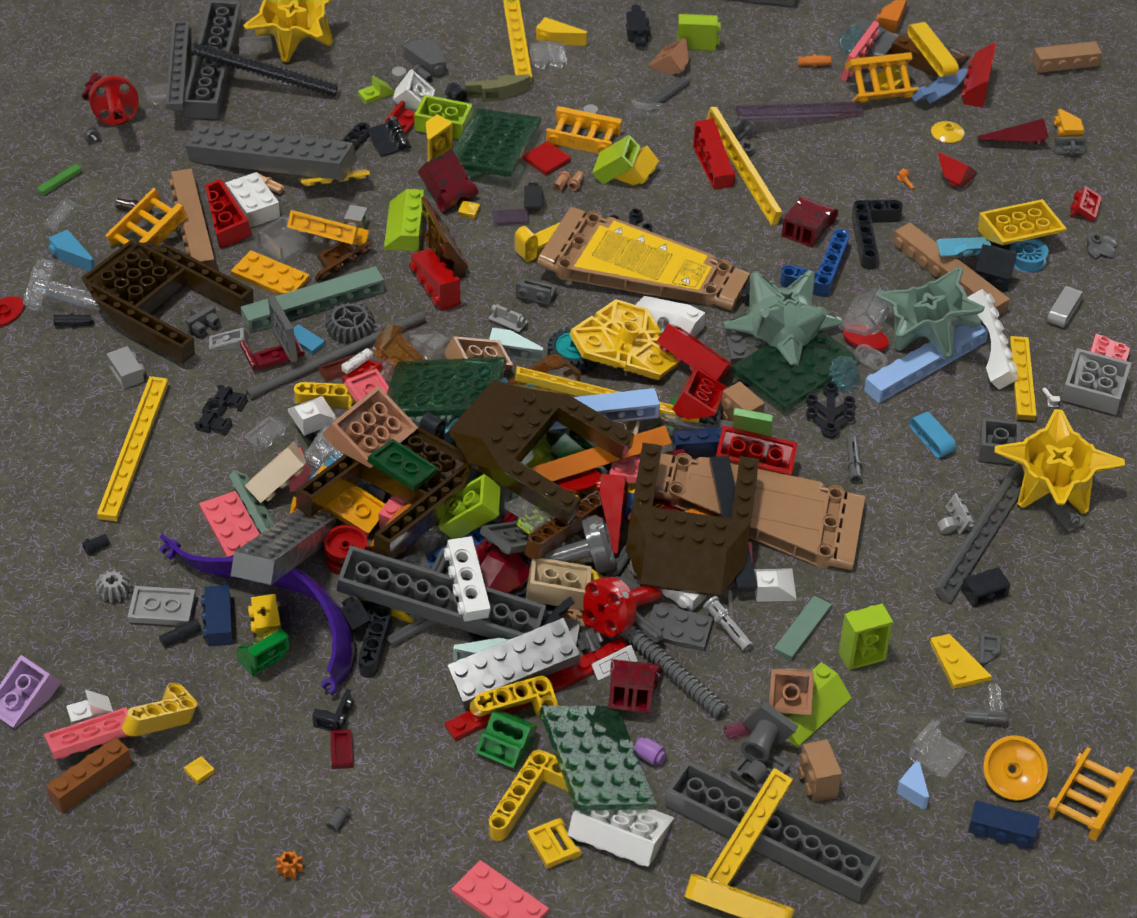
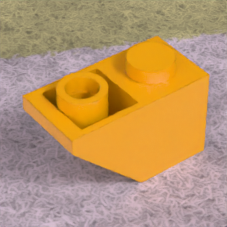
(1068, 124)

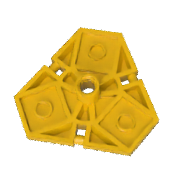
(624, 338)

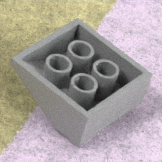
(1096, 381)

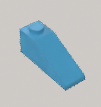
(69, 250)

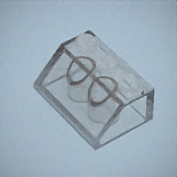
(866, 313)

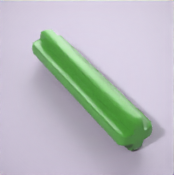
(59, 179)

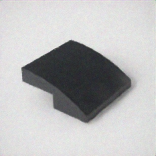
(562, 608)

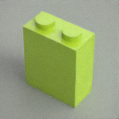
(699, 31)
(616, 159)

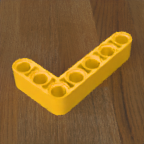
(538, 768)

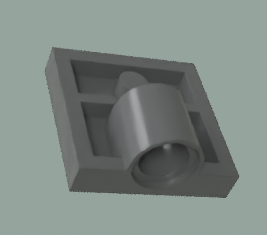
(755, 772)

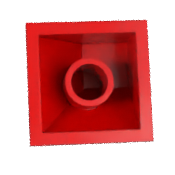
(956, 171)

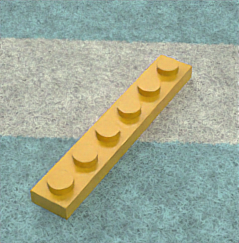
(1023, 387)
(750, 827)

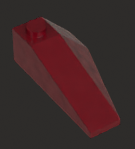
(1024, 133)
(504, 571)

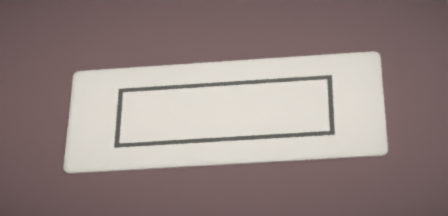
(602, 666)

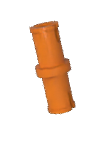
(814, 60)

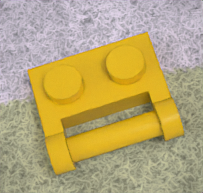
(548, 846)

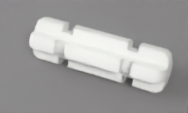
(356, 361)

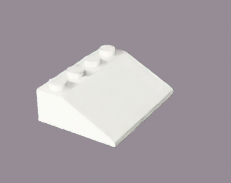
(622, 832)

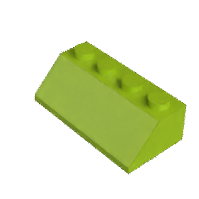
(404, 221)
(827, 699)

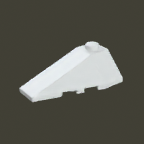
(679, 314)

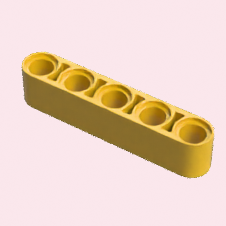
(932, 49)
(734, 900)

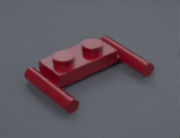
(269, 357)

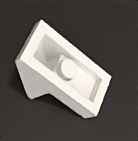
(92, 707)

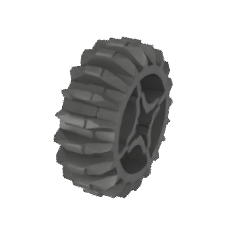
(350, 322)

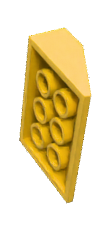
(1019, 223)

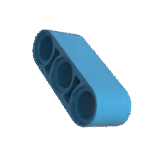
(932, 434)

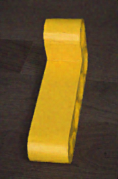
(531, 245)
(334, 394)
(511, 698)
(173, 711)

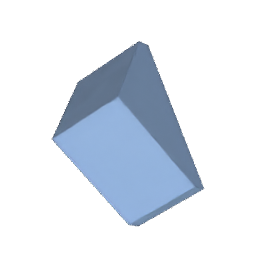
(913, 786)

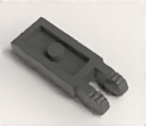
(736, 345)

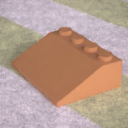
(369, 426)

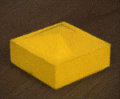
(468, 210)
(199, 770)

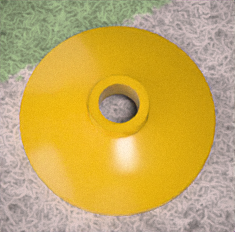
(947, 132)

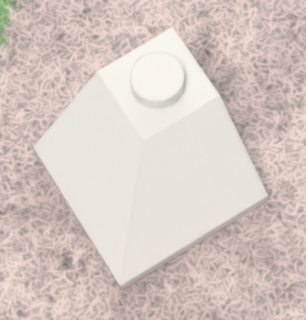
(412, 90)
(311, 415)
(775, 585)

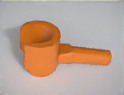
(903, 176)

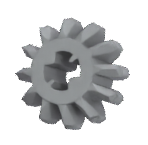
(113, 586)

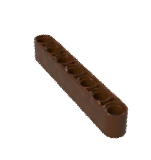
(556, 532)

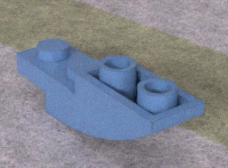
(939, 87)

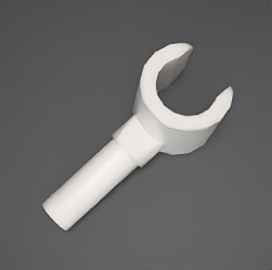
(1052, 400)

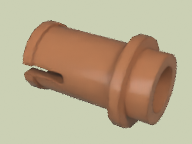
(562, 180)
(574, 182)

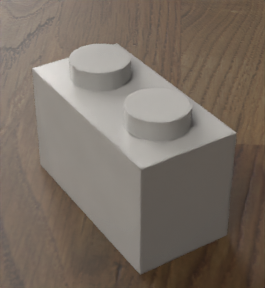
(126, 367)

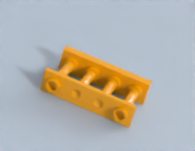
(886, 62)
(586, 120)
(162, 227)
(327, 228)
(1103, 809)

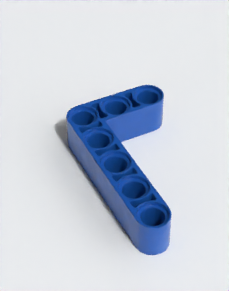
(828, 269)

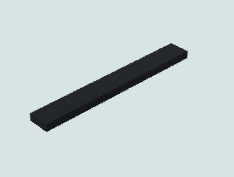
(725, 492)

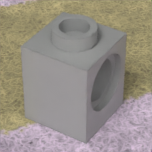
(356, 216)

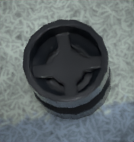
(455, 92)

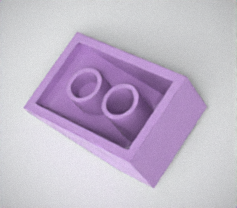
(25, 691)

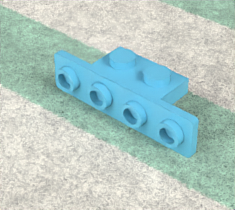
(961, 246)

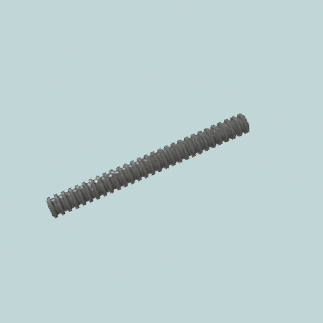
(675, 672)

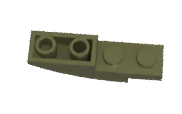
(502, 88)

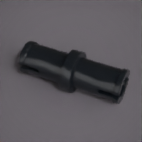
(71, 320)
(180, 633)

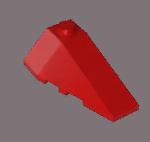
(614, 497)

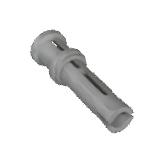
(720, 617)

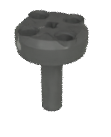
(595, 545)

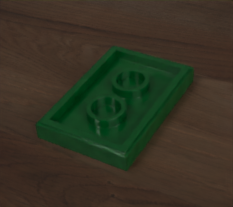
(402, 464)

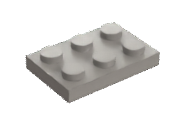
(161, 605)

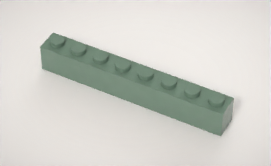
(315, 298)

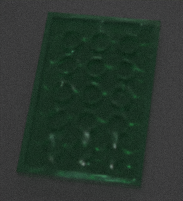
(495, 141)
(786, 384)
(442, 385)
(597, 758)

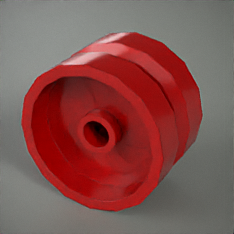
(338, 542)

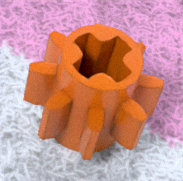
(289, 864)

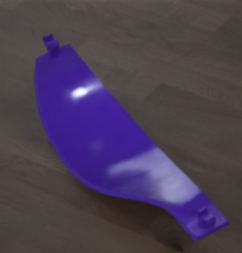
(342, 638)

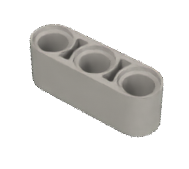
(1065, 306)

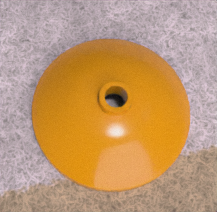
(1028, 763)

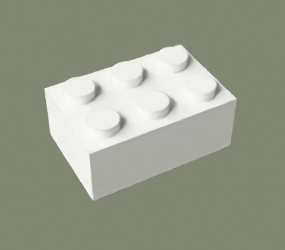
(254, 199)

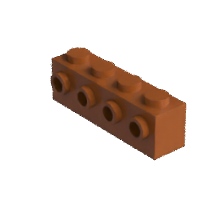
(88, 774)

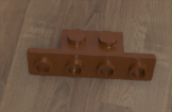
(339, 254)

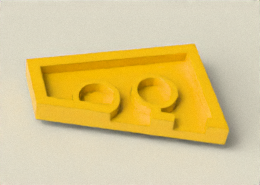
(957, 663)

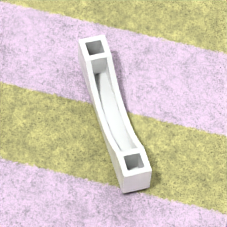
(1000, 365)

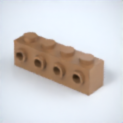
(1066, 57)

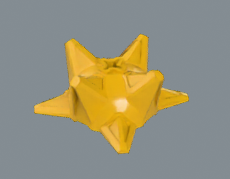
(292, 22)
(1058, 464)

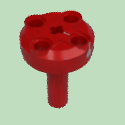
(114, 100)
(612, 606)

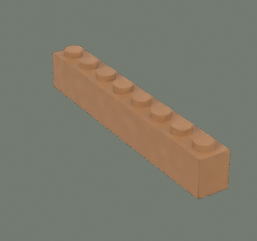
(194, 225)
(926, 253)

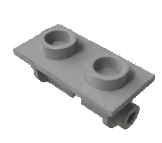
(508, 319)
(958, 510)

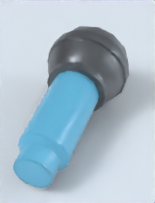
(662, 322)

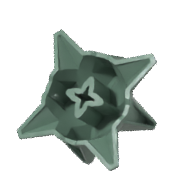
(932, 312)
(783, 315)

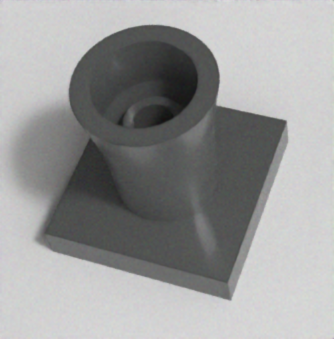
(768, 730)

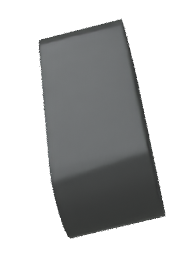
(883, 45)

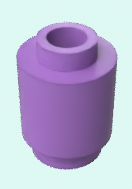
(650, 751)

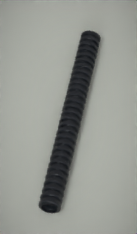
(264, 69)

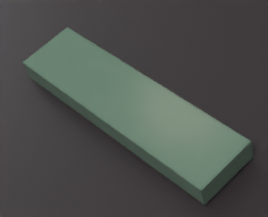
(802, 628)

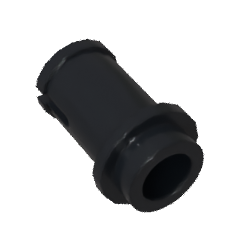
(95, 543)

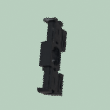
(212, 418)

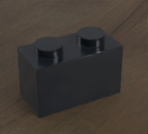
(985, 587)

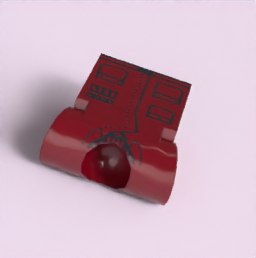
(447, 181)
(808, 221)
(633, 685)

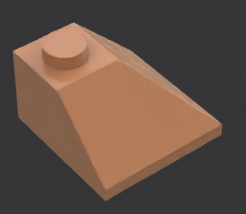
(671, 58)
(791, 690)

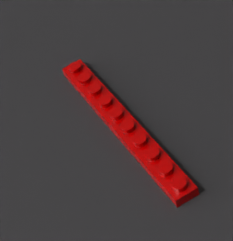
(469, 723)

